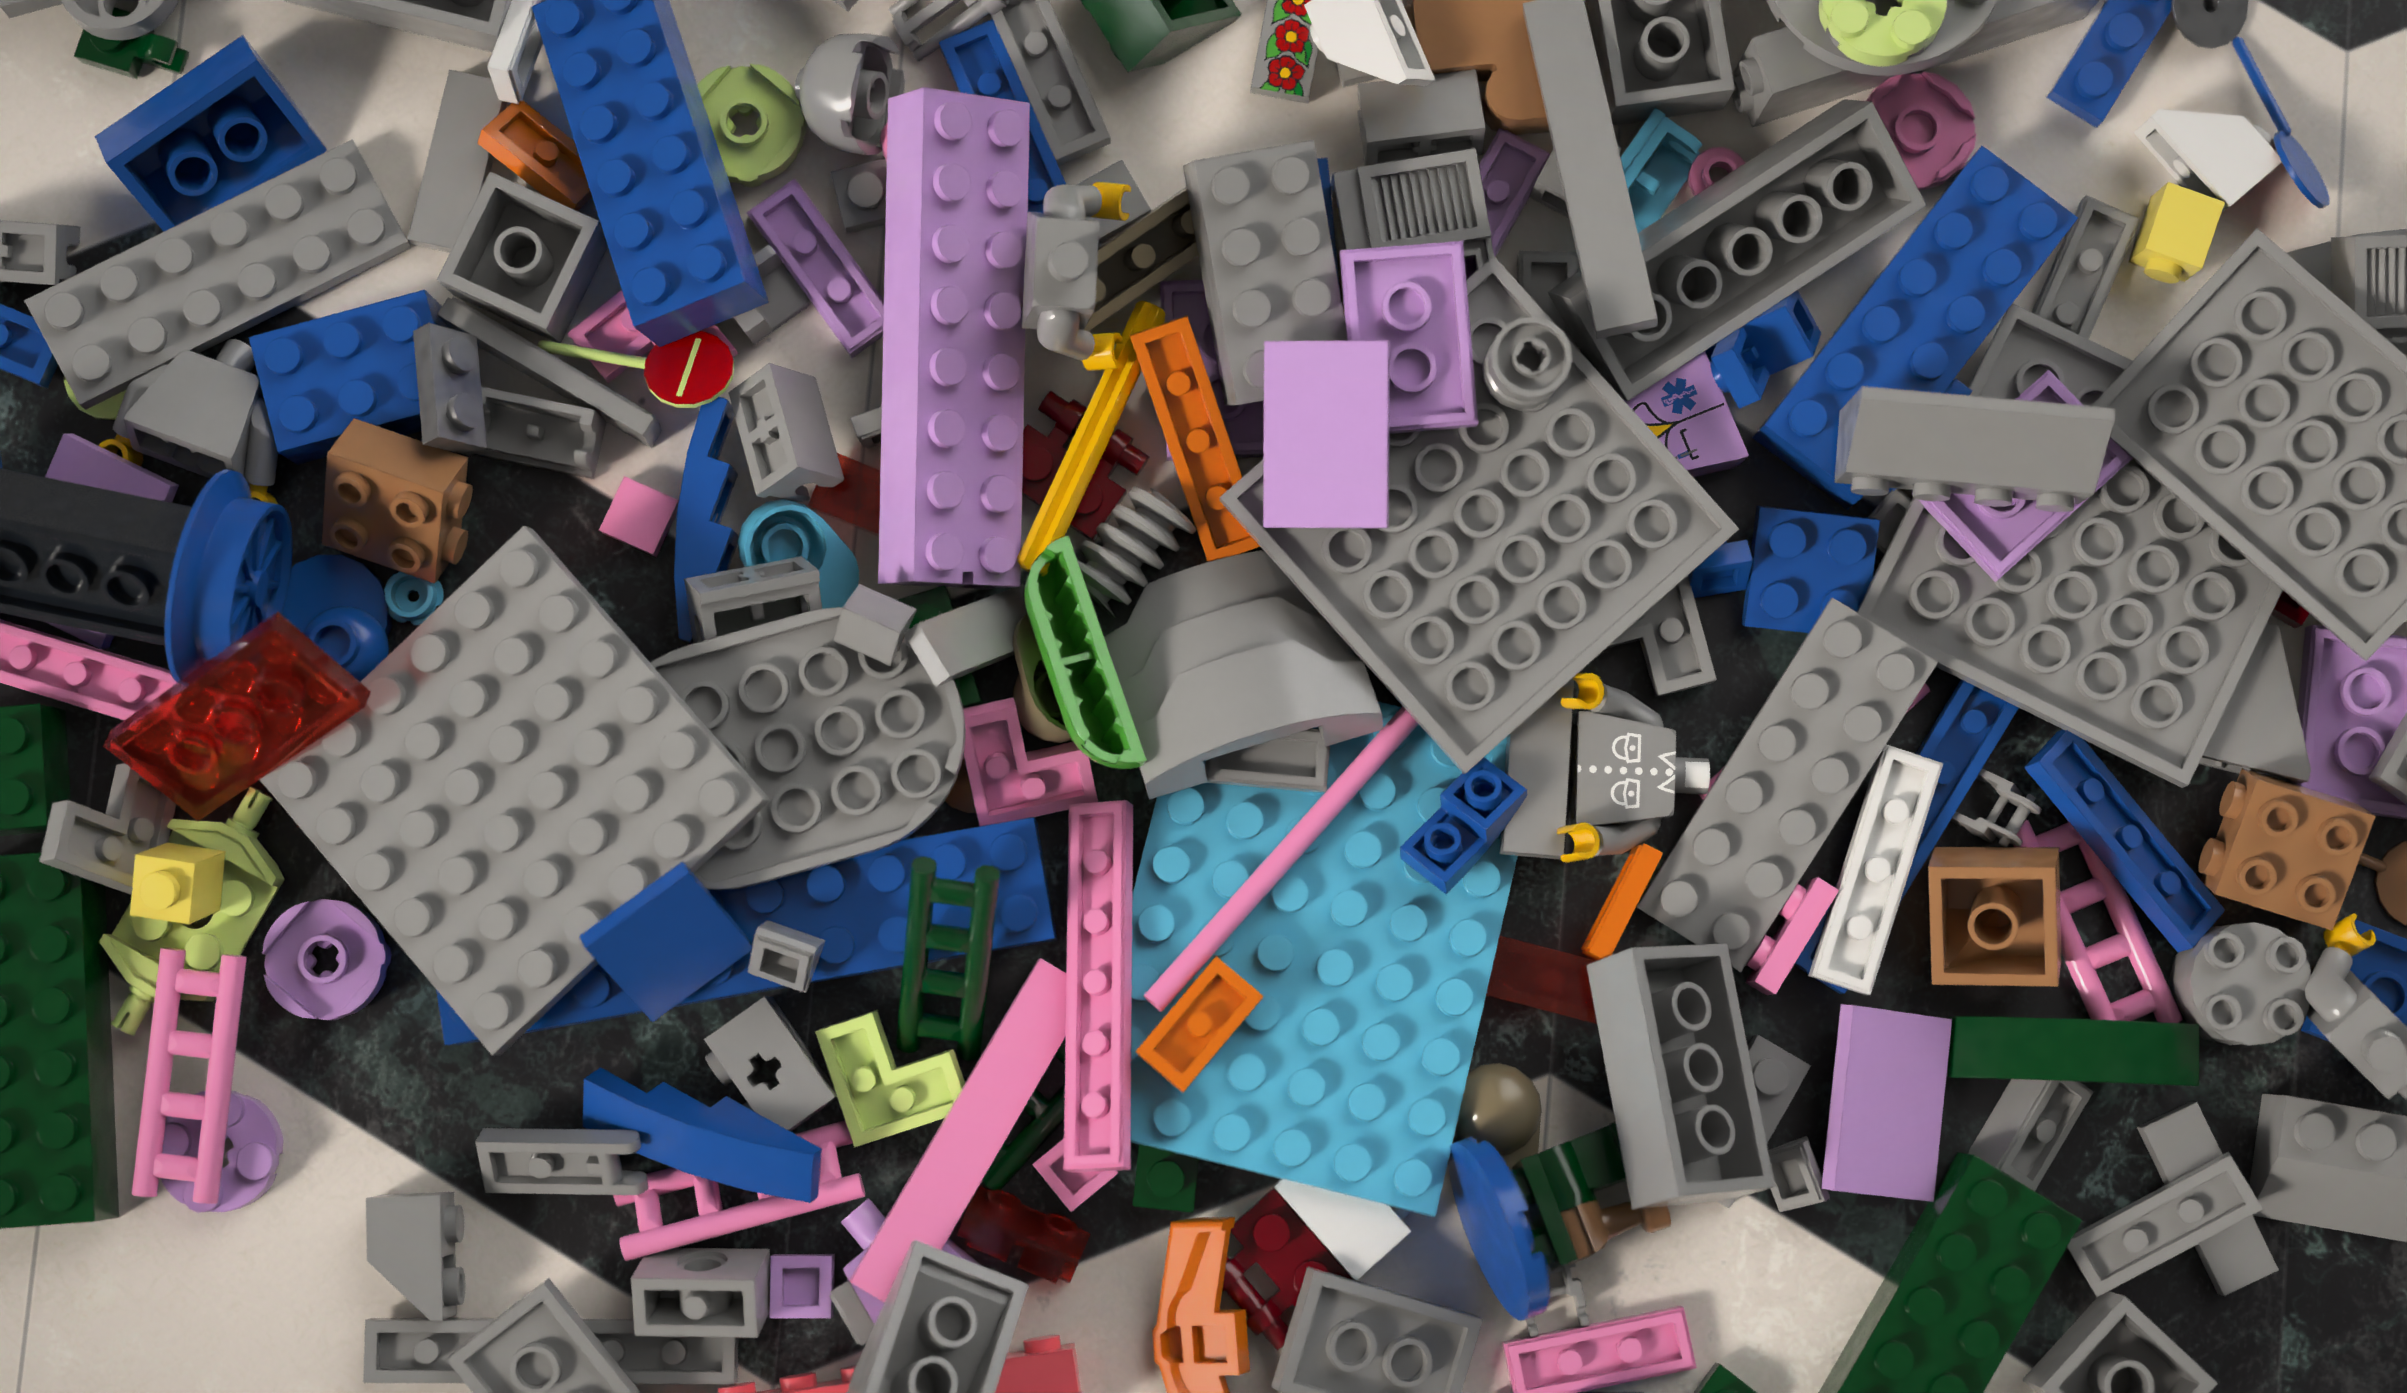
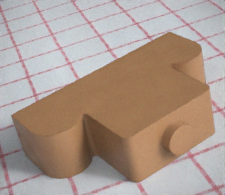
(1496, 44)

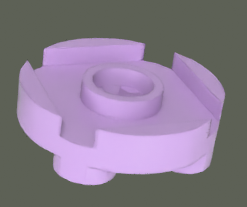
(290, 961)
(252, 1159)

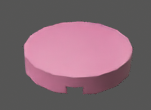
(1928, 125)

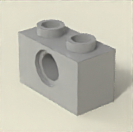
(702, 1292)

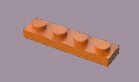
(1193, 432)

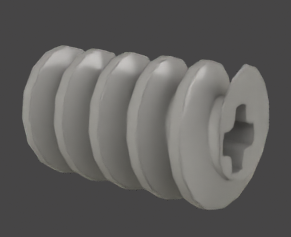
(1130, 546)

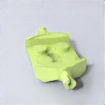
(248, 889)

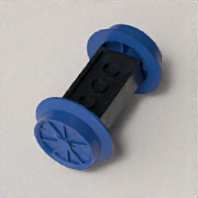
(144, 563)

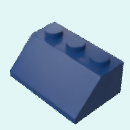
(209, 137)

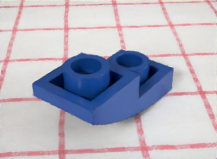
(1464, 826)

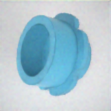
(397, 598)

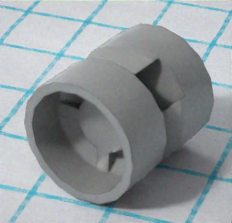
(1527, 362)

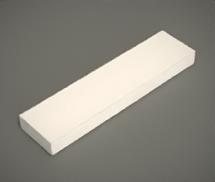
(1875, 870)

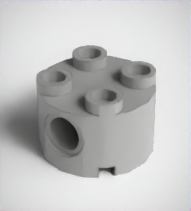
(2242, 984)

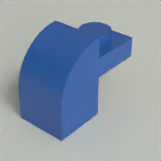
(1763, 347)

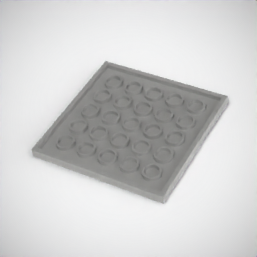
(1503, 545)
(2112, 623)
(513, 788)

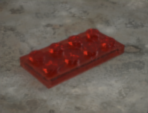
(238, 717)

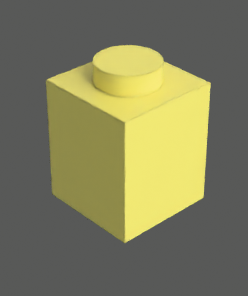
(2176, 233)
(177, 883)

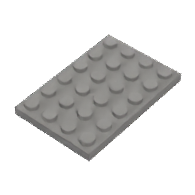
(2282, 435)

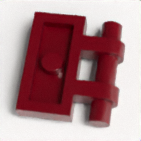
(1044, 456)
(1284, 1250)

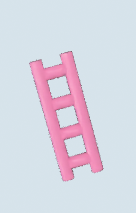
(2128, 942)
(211, 1108)
(715, 1220)

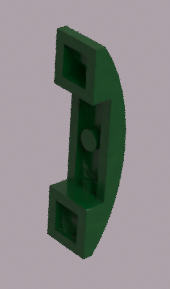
(2074, 1050)

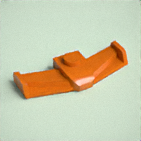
(1192, 1335)

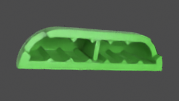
(1079, 660)

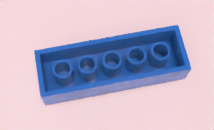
(651, 164)
(1922, 310)

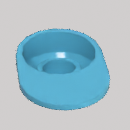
(792, 530)

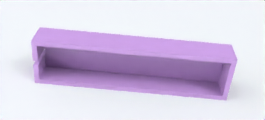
(953, 340)

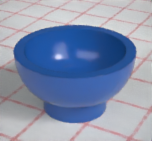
(350, 638)

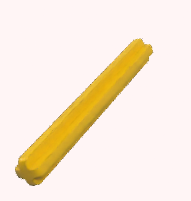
(1089, 441)

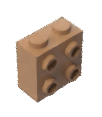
(395, 501)
(2285, 848)

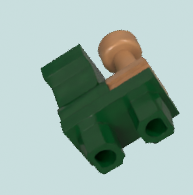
(1563, 1202)

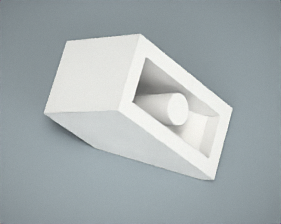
(1370, 38)
(2210, 151)
(1350, 1227)

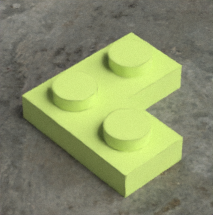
(876, 1093)

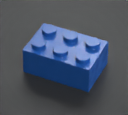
(340, 370)

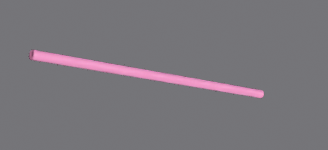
(1280, 860)

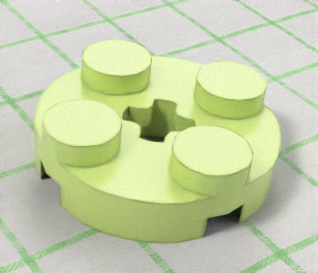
(1879, 38)
(780, 123)

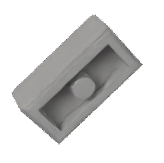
(2030, 1127)

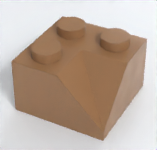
(1995, 916)

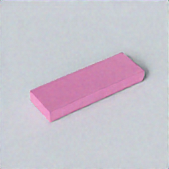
(1601, 1353)

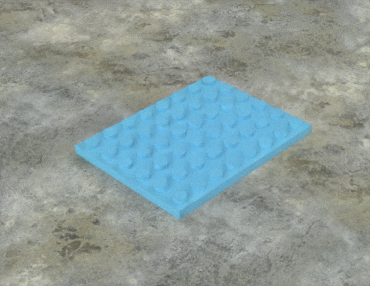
(1363, 972)

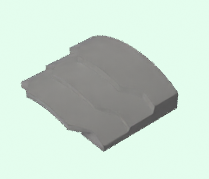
(1232, 663)

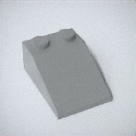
(940, 1327)

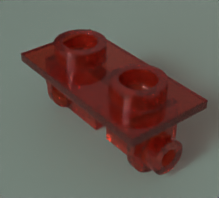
(1050, 1241)

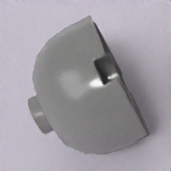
(848, 90)

